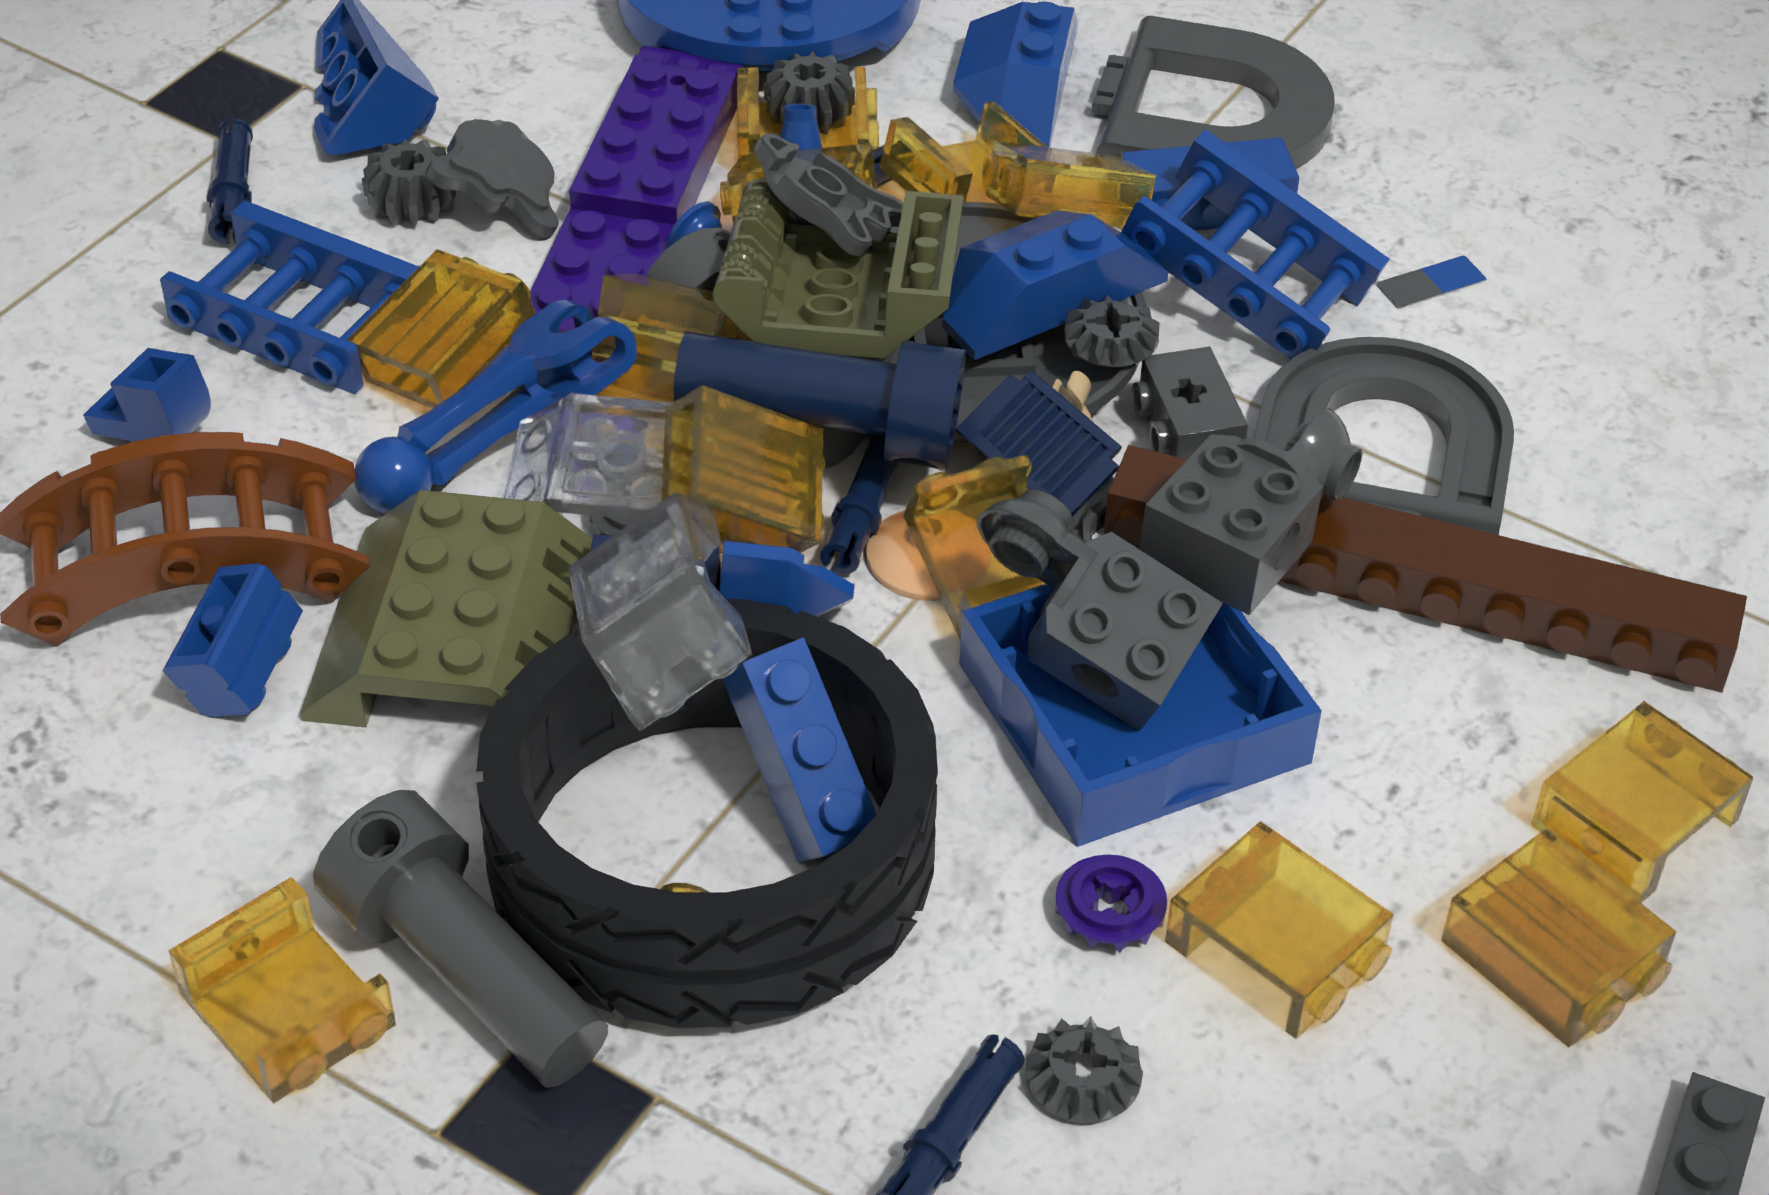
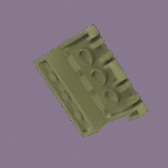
(809, 294)
(449, 604)

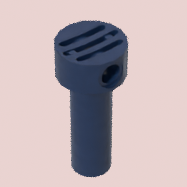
(905, 402)

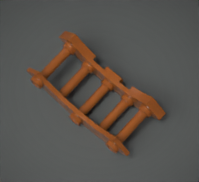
(169, 472)

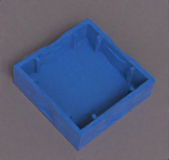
(1222, 726)

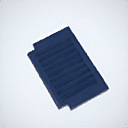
(1064, 446)

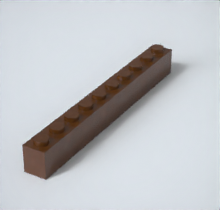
(1489, 583)

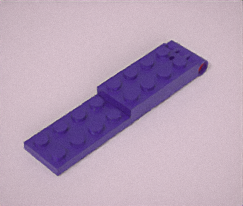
(639, 174)

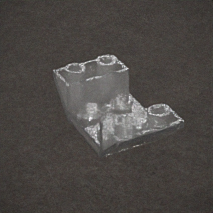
(591, 456)
(654, 613)

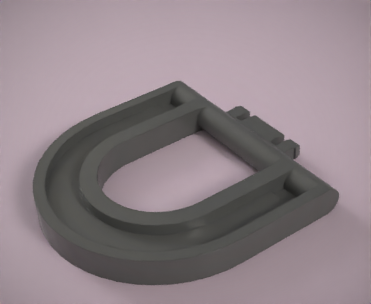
(1276, 70)
(1438, 384)

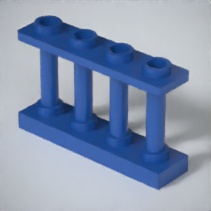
(1277, 216)
(296, 255)

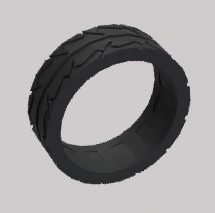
(709, 953)

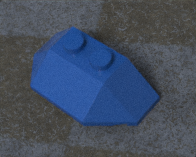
(1019, 63)
(1038, 273)
(781, 578)

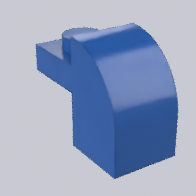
(152, 398)

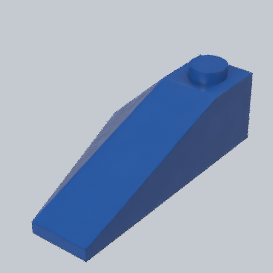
(368, 84)

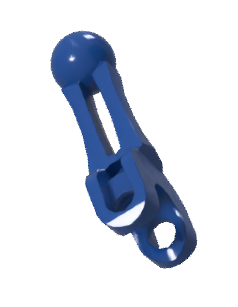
(536, 363)

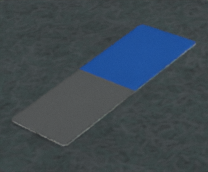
(1431, 281)

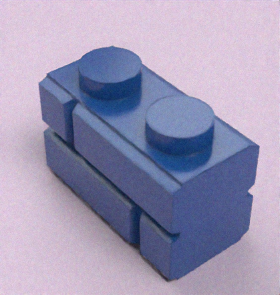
(233, 641)

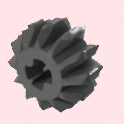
(811, 82)
(399, 186)

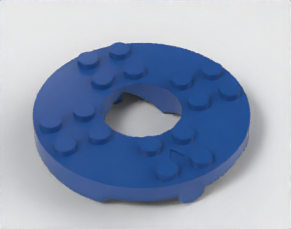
(768, 30)

